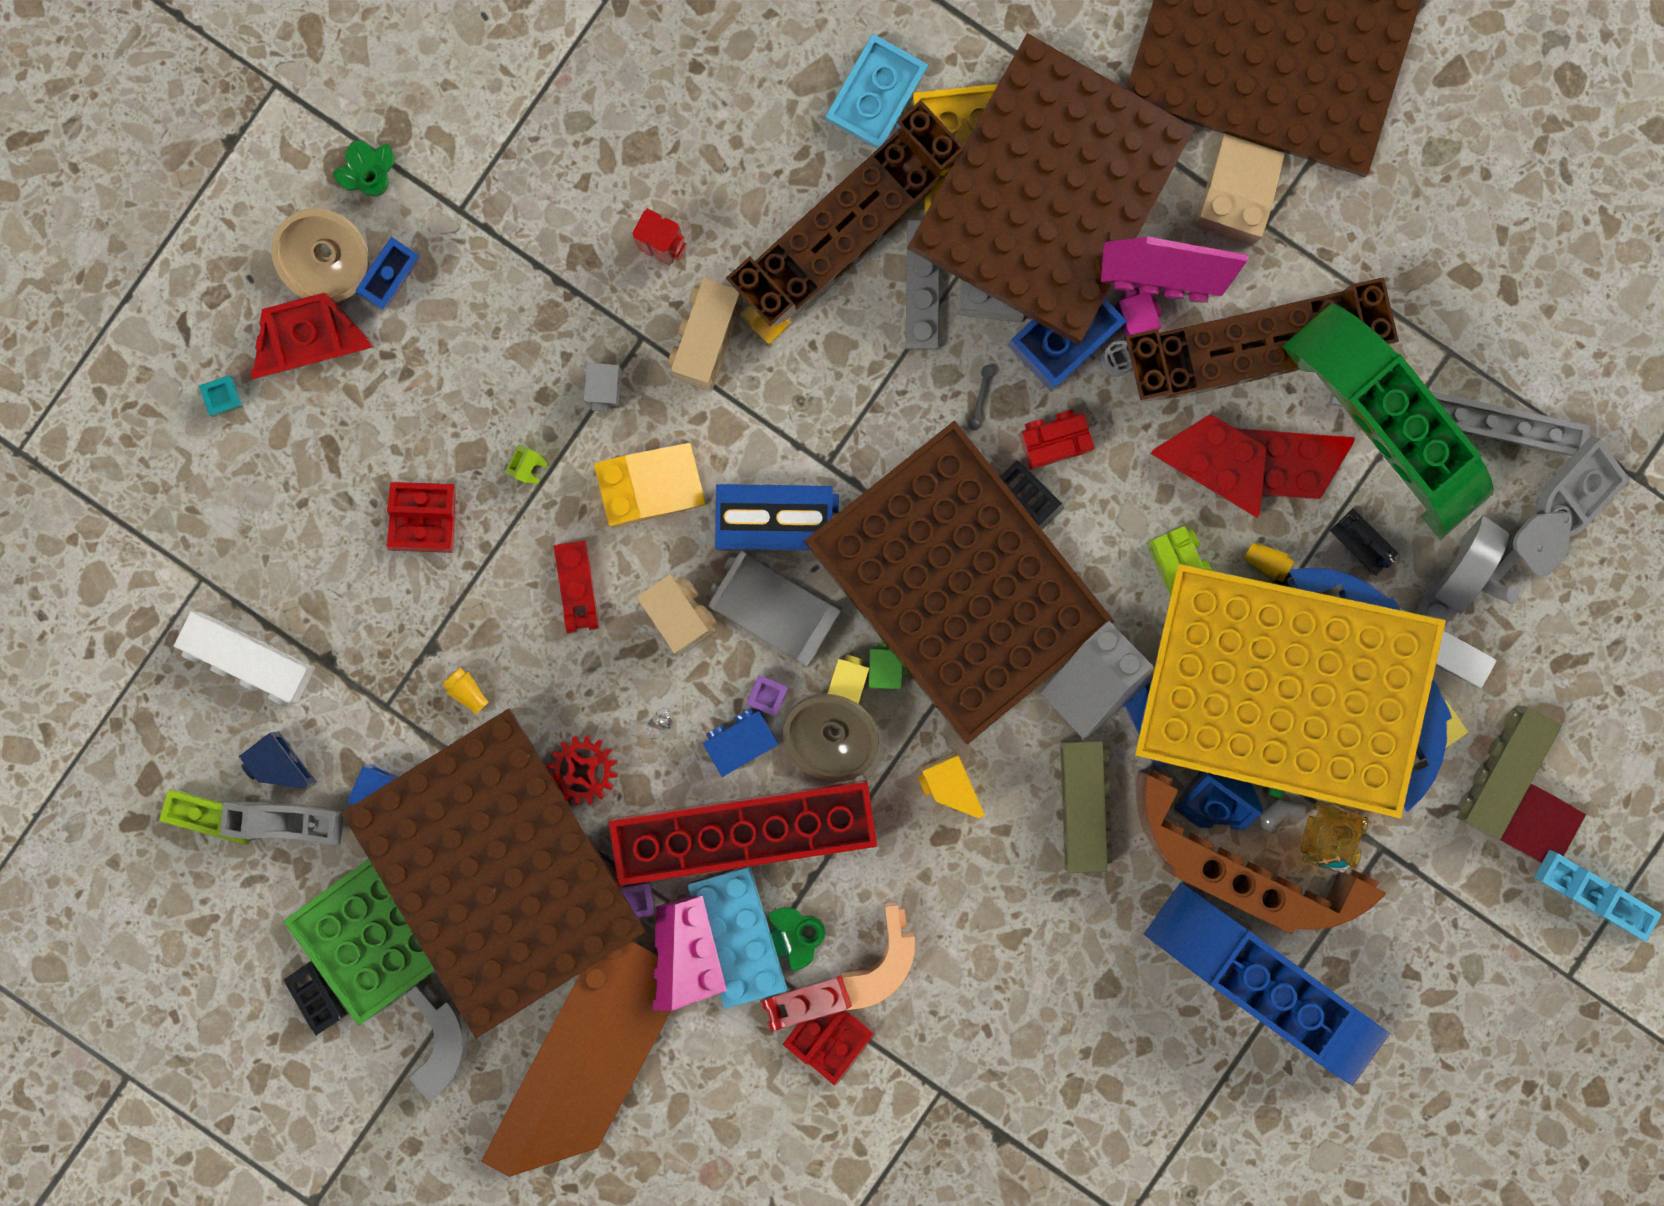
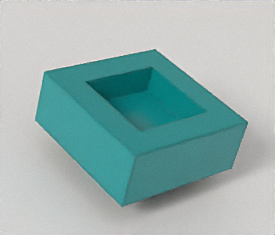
(220, 396)

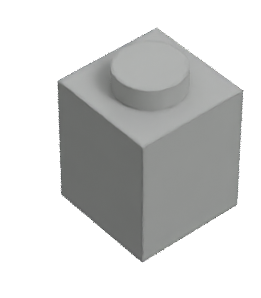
(602, 386)

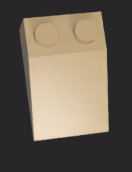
(1240, 190)

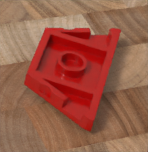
(304, 334)
(1219, 460)
(1299, 462)

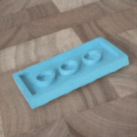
(740, 936)

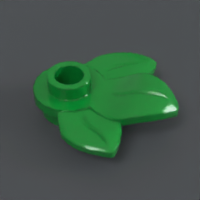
(363, 166)
(790, 939)

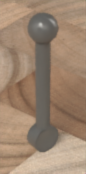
(986, 372)

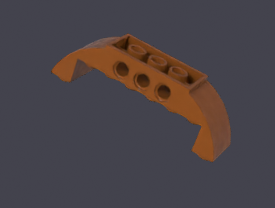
(1283, 906)

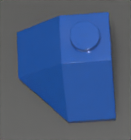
(1219, 801)

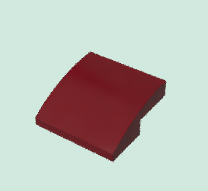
(1542, 825)

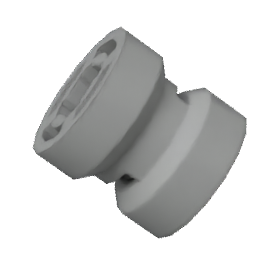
(1112, 360)

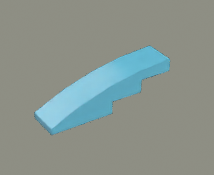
(1597, 895)

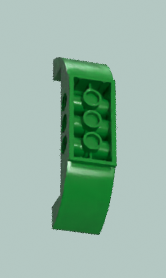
(1395, 415)

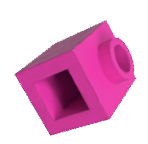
(1139, 311)

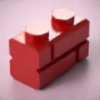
(659, 237)
(1056, 440)

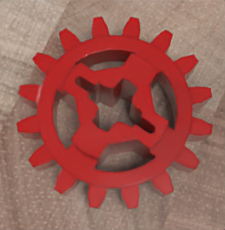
(592, 782)

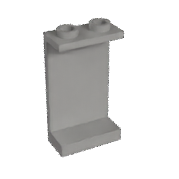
(772, 607)

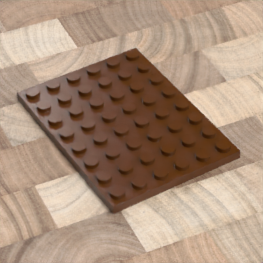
(1279, 71)
(1045, 183)
(959, 582)
(493, 872)

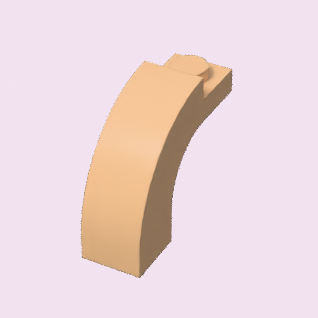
(882, 979)

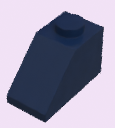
(275, 763)

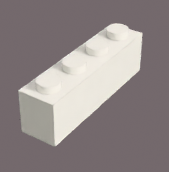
(243, 657)

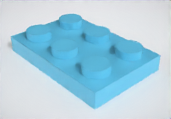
(876, 92)

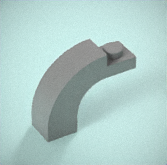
(1470, 571)
(281, 820)
(449, 1041)

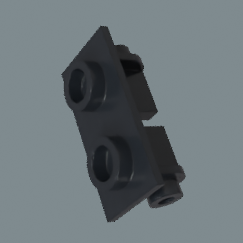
(1364, 542)

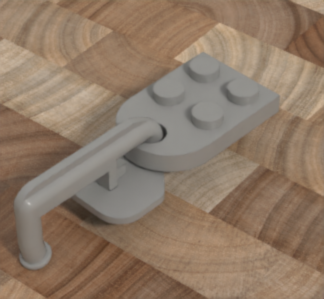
(1562, 511)

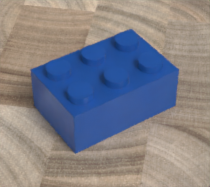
(1056, 357)

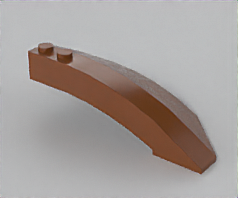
(582, 1065)

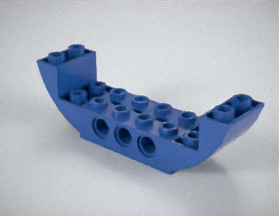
(1434, 727)
(1266, 984)

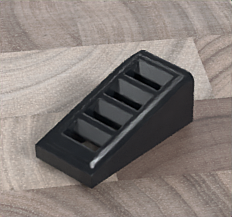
(1051, 512)
(304, 1004)

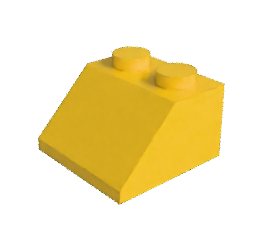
(950, 785)

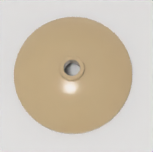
(304, 263)

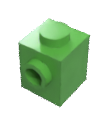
(885, 669)

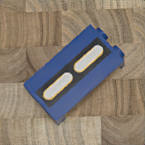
(770, 515)

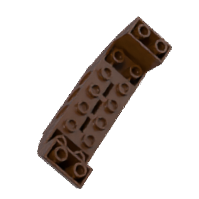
(849, 218)
(1243, 345)

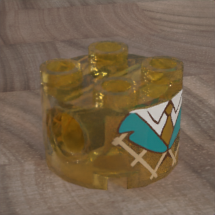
(1331, 823)

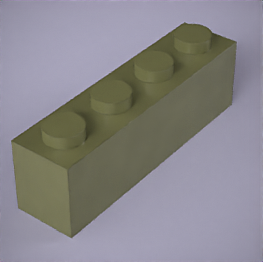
(1508, 771)
(1084, 806)

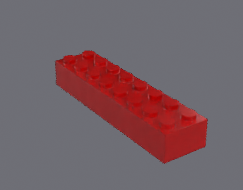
(742, 832)

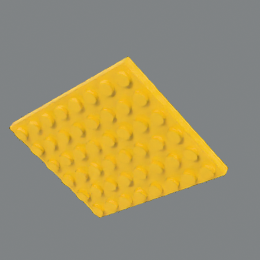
(1290, 689)

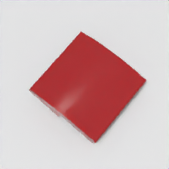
(421, 517)
(830, 1043)

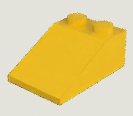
(649, 484)

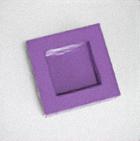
(767, 695)
(640, 898)

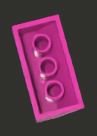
(1169, 268)

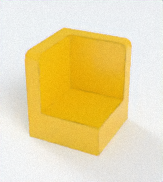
(757, 324)

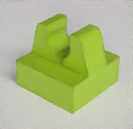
(523, 463)

